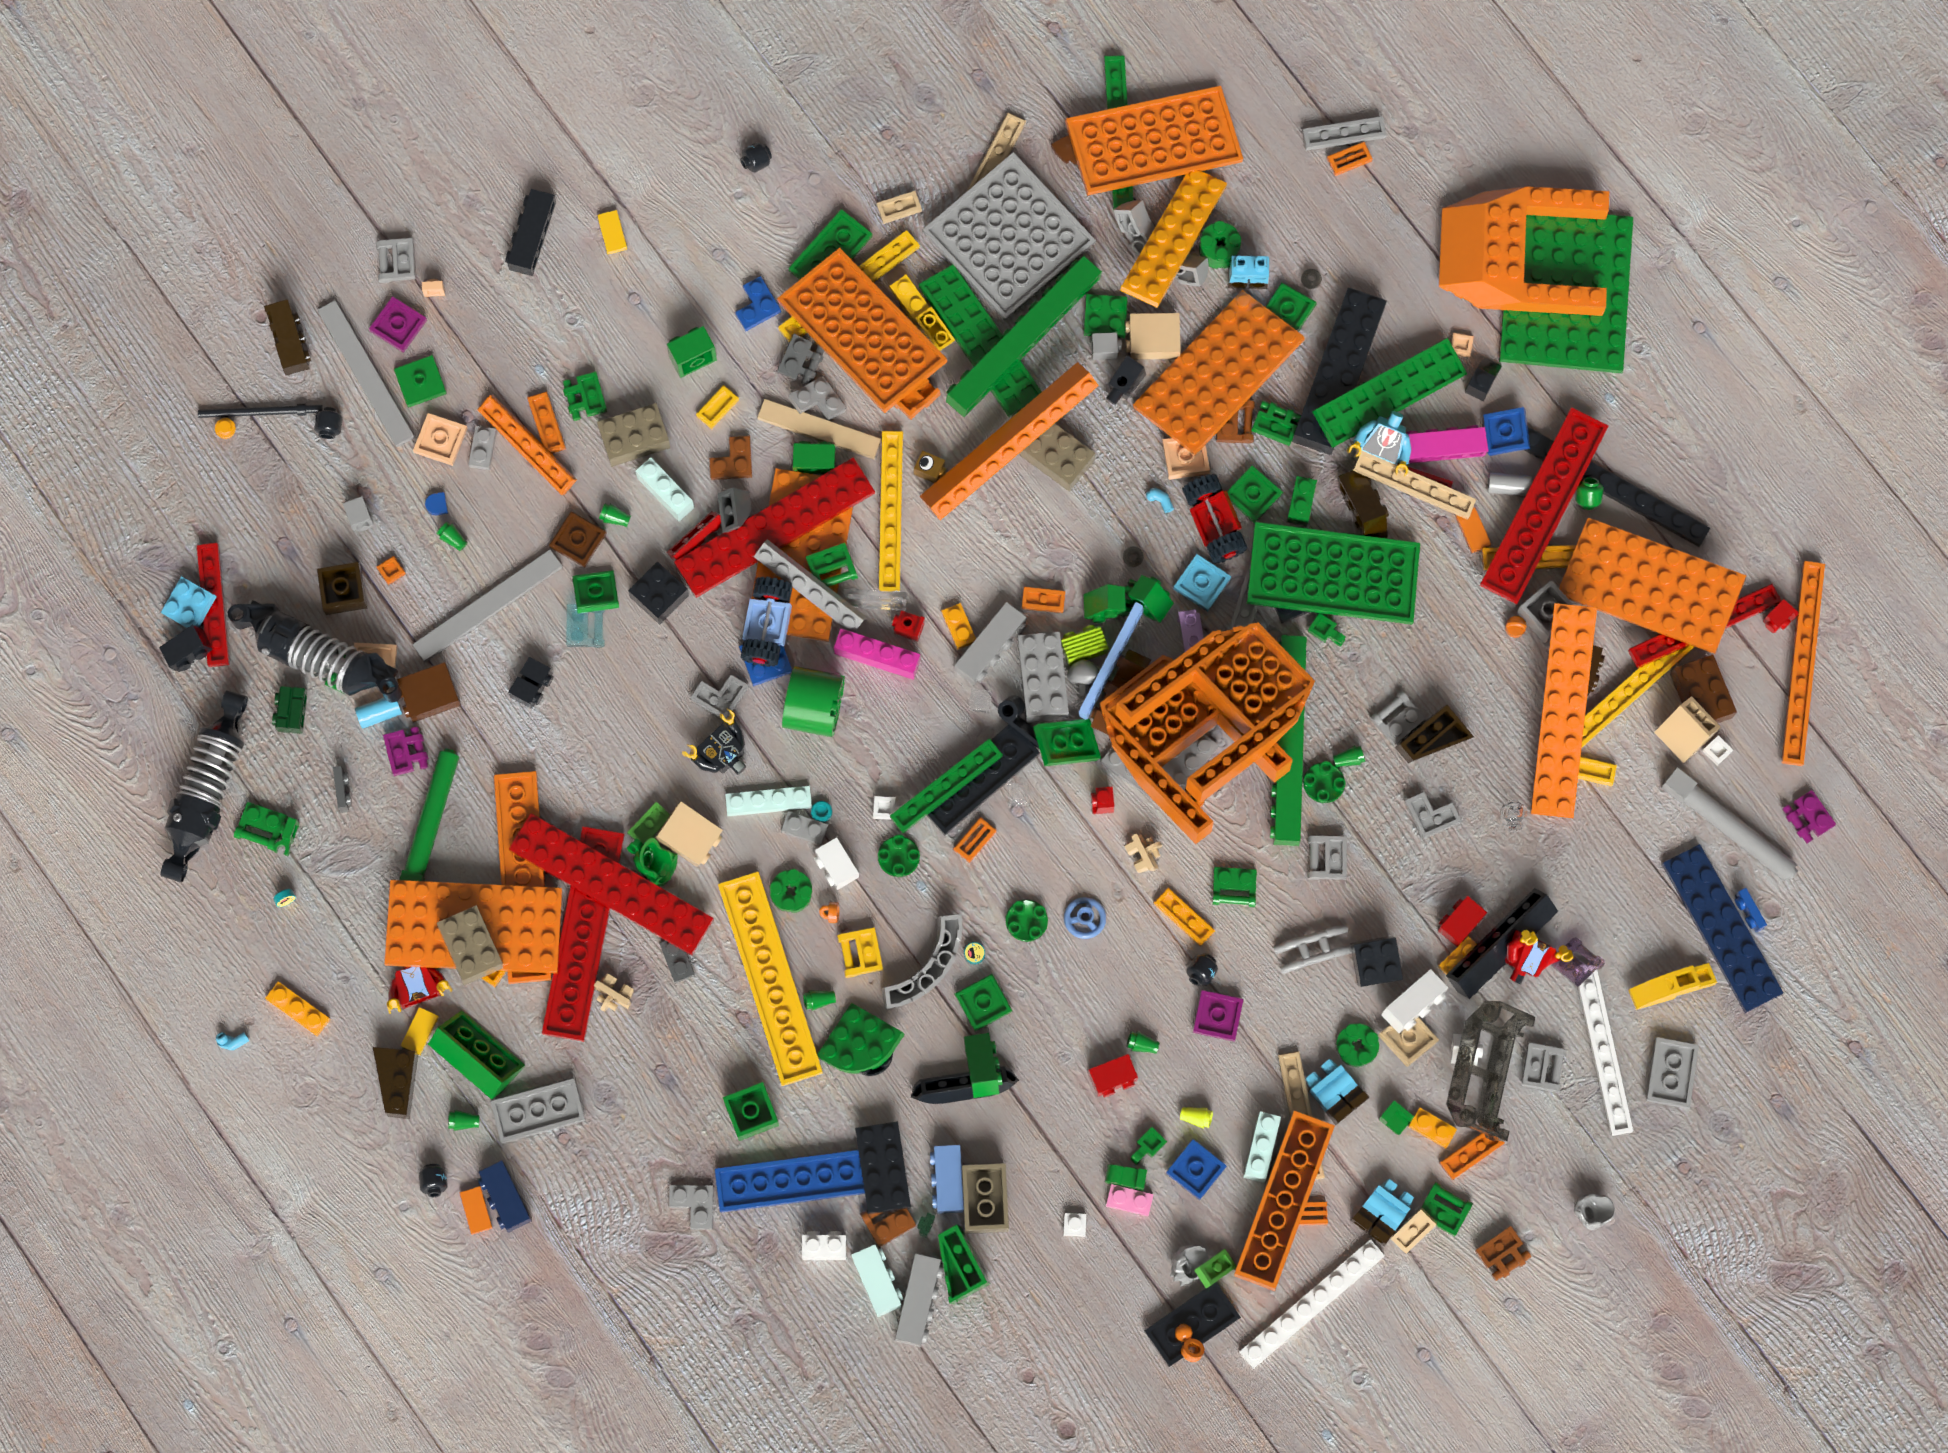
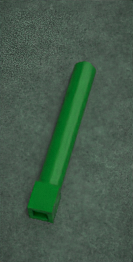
(430, 816)

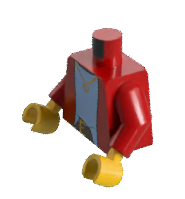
(1532, 955)
(415, 986)

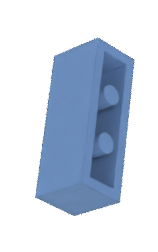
(947, 1179)

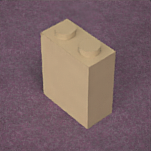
(1153, 336)
(1687, 729)
(689, 834)

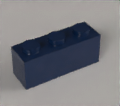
(504, 1197)

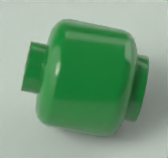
(1589, 493)

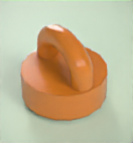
(1515, 626)
(833, 912)

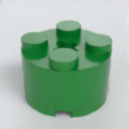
(1219, 234)

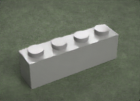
(990, 644)
(918, 1300)

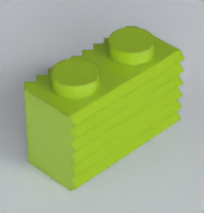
(1084, 645)

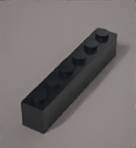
(1491, 951)

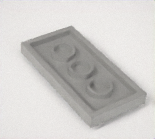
(537, 1111)

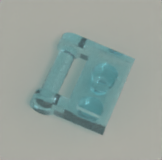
(578, 628)

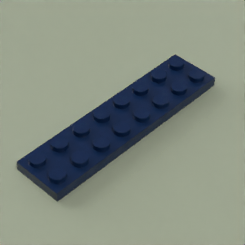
(1722, 928)

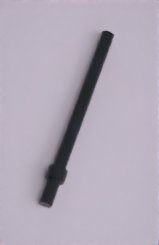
(301, 410)

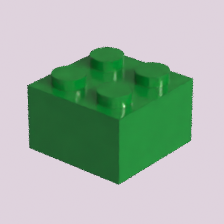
(691, 351)
(750, 1111)

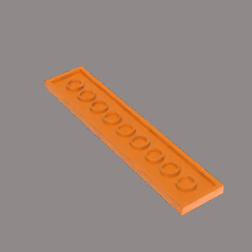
(1563, 710)
(515, 800)

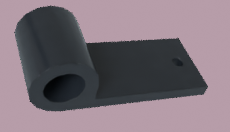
(1010, 712)

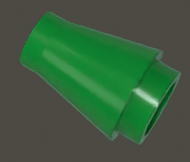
(613, 515)
(449, 534)
(1349, 757)
(816, 999)
(1141, 1043)
(462, 1120)

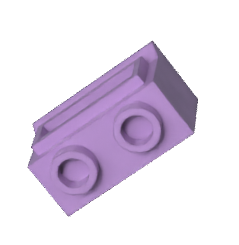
(1190, 628)

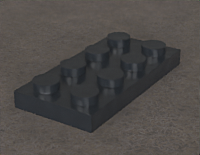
(883, 1167)
(1206, 1315)

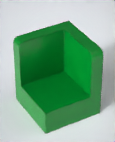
(1396, 1118)

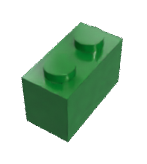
(813, 457)
(1301, 501)

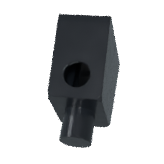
(1128, 372)

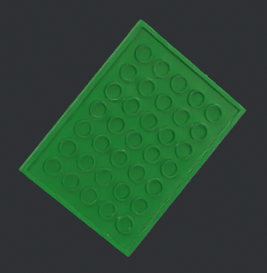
(1573, 254)

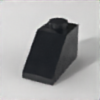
(1483, 379)

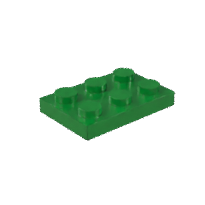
(1067, 742)

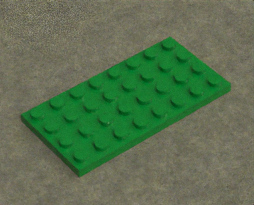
(1333, 573)

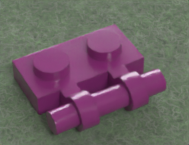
(399, 754)
(1813, 812)

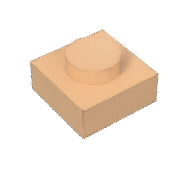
(433, 287)

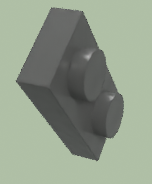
(343, 797)
(677, 962)

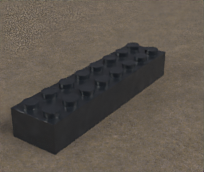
(1340, 363)

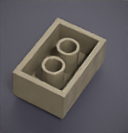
(633, 435)
(1059, 456)
(470, 945)
(985, 1198)

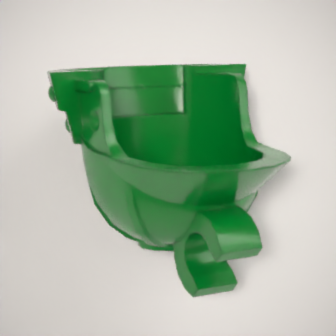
(653, 860)

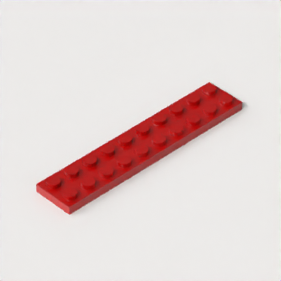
(1544, 505)
(778, 523)
(611, 884)
(580, 950)

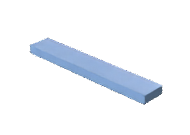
(1111, 661)

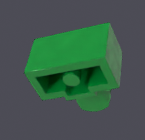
(1151, 596)
(1106, 603)

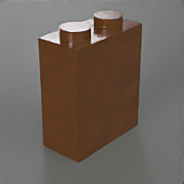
(428, 692)

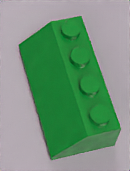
(476, 1054)

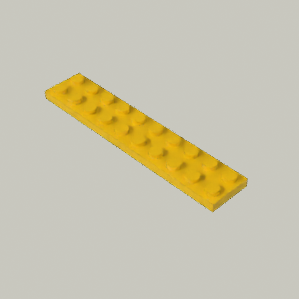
(770, 979)

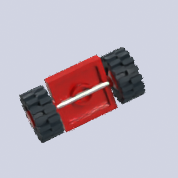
(1215, 518)

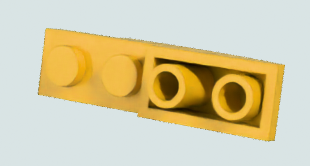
(920, 313)
(1672, 985)

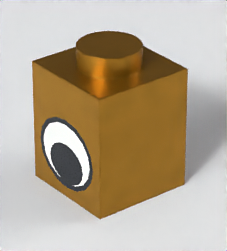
(930, 467)

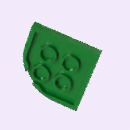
(859, 1042)

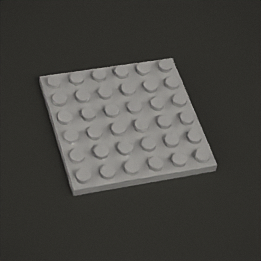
(1009, 236)

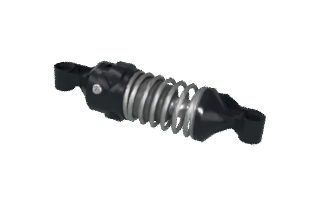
(305, 648)
(197, 807)

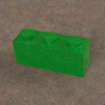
(982, 1065)

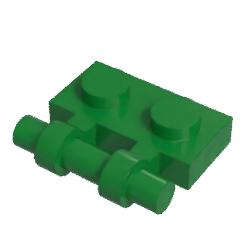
(591, 395)
(1274, 427)

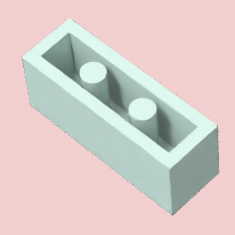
(664, 489)
(1262, 1147)
(877, 1280)

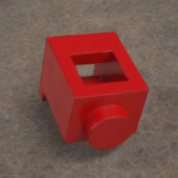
(1780, 617)
(911, 632)
(1102, 800)

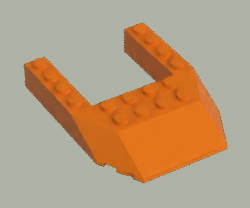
(1486, 249)
(1247, 680)
(1164, 736)

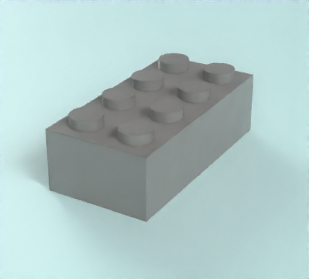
(1043, 677)

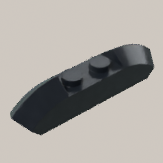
(955, 1087)

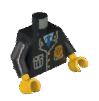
(721, 748)

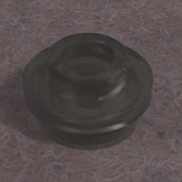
(1311, 284)
(1133, 551)

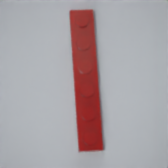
(215, 620)

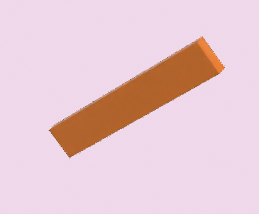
(527, 444)

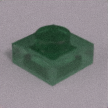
(925, 1225)

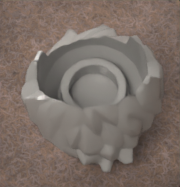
(1186, 1261)

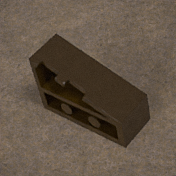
(287, 337)
(1364, 504)
(1435, 734)
(396, 1079)

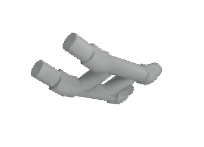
(1302, 942)

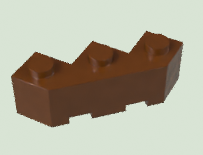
(1129, 666)

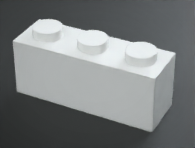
(1415, 1002)

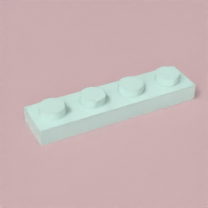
(768, 801)

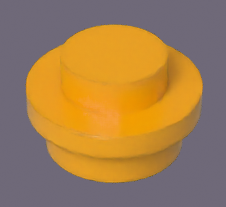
(225, 428)

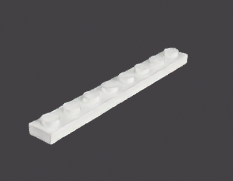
(1605, 1056)
(1311, 1304)

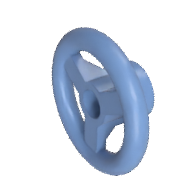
(1095, 930)

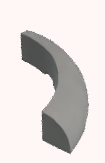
(1138, 228)
(935, 968)

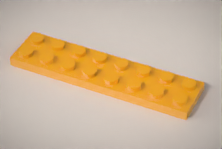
(1173, 237)

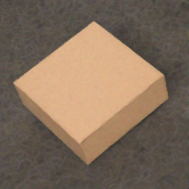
(1462, 344)

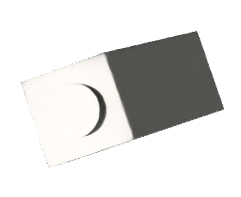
(734, 508)

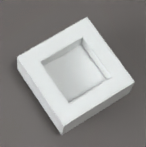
(1717, 750)
(883, 807)
(1074, 1224)

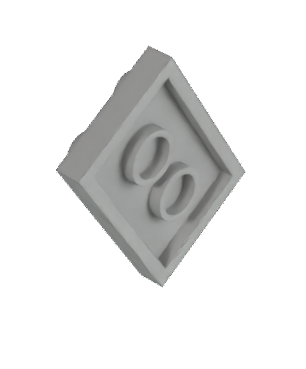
(1672, 1073)

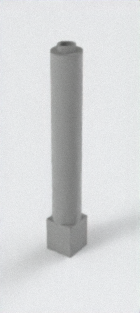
(1686, 790)

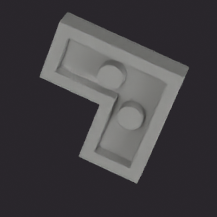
(819, 394)
(719, 701)
(1429, 821)
(697, 1198)

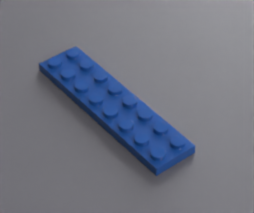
(789, 1181)

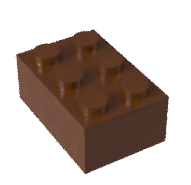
(1706, 685)

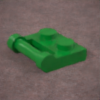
(830, 560)
(262, 819)
(1234, 880)
(1446, 1218)

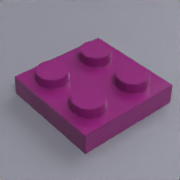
(398, 324)
(1218, 1016)

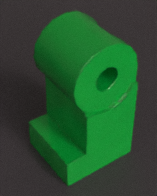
(1126, 1177)

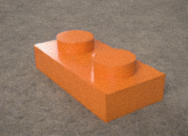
(1043, 600)

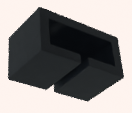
(185, 648)
(530, 686)

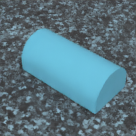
(377, 712)

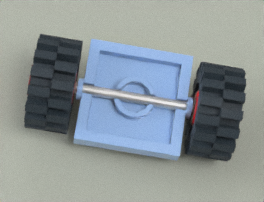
(766, 621)

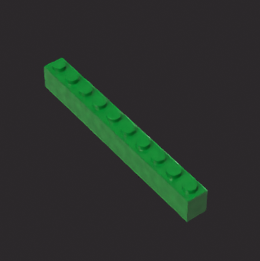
(1023, 336)
(1289, 787)

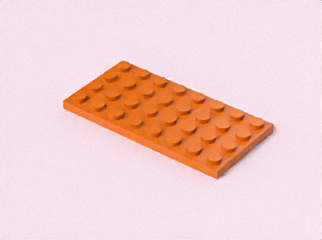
(1154, 140)
(862, 330)
(1218, 372)
(1652, 585)
(805, 617)
(518, 918)

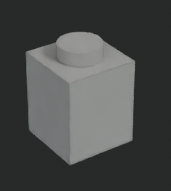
(1105, 346)
(358, 514)

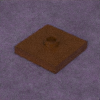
(577, 539)

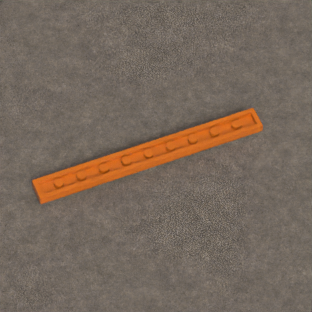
(1803, 663)

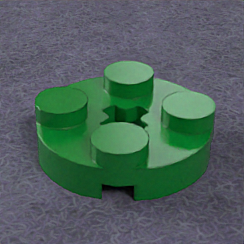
(793, 879)
(1368, 1039)

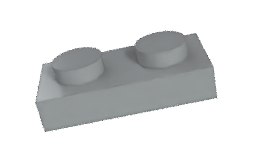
(482, 447)
(804, 828)

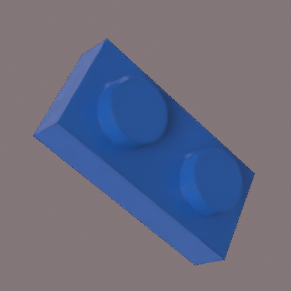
(1754, 918)

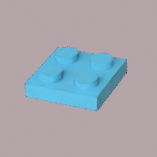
(1202, 582)
(188, 603)

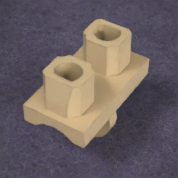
(1139, 845)
(605, 987)

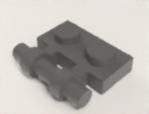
(795, 356)

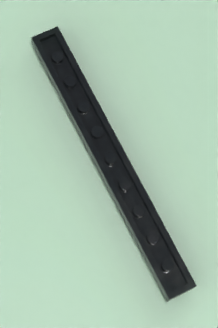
(1631, 496)

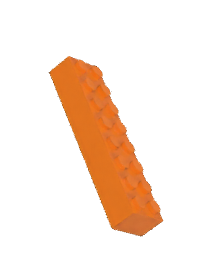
(1284, 1200)

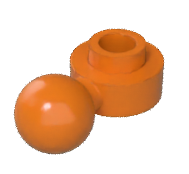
(1184, 1334)

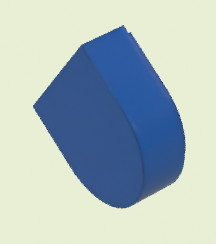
(436, 504)

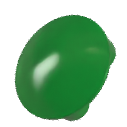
(1324, 782)
(898, 856)
(1026, 920)

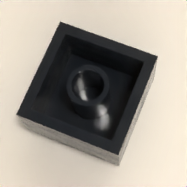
(658, 593)
(1376, 961)

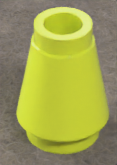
(1197, 1116)

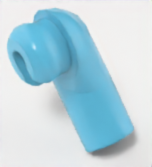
(1162, 497)
(231, 1043)

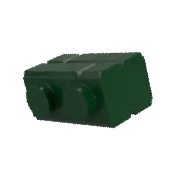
(290, 710)

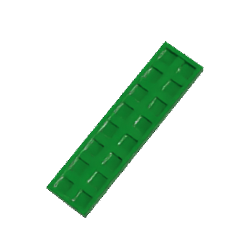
(976, 333)
(1390, 392)

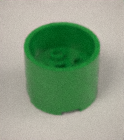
(813, 701)

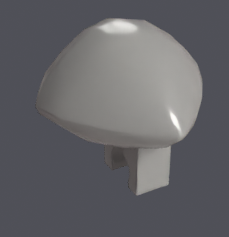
(1084, 674)

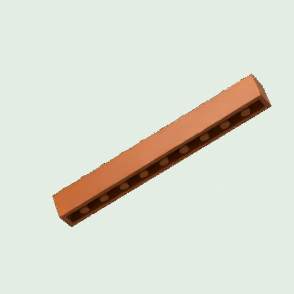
(1009, 440)

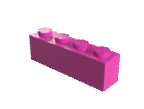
(1448, 444)
(877, 654)

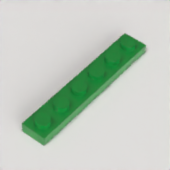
(946, 786)

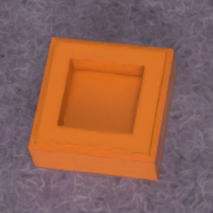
(390, 570)

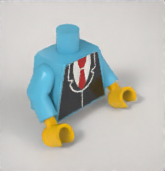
(1385, 440)

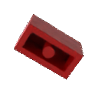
(1461, 921)
(1113, 1075)

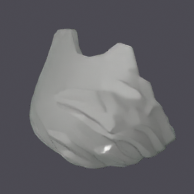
(1594, 1210)

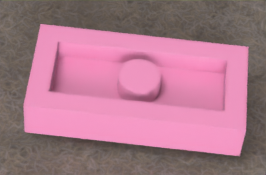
(1129, 1200)

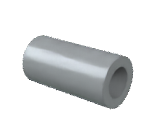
(1509, 484)

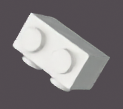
(824, 1246)

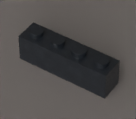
(531, 232)

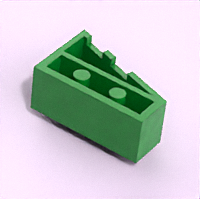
(961, 1266)

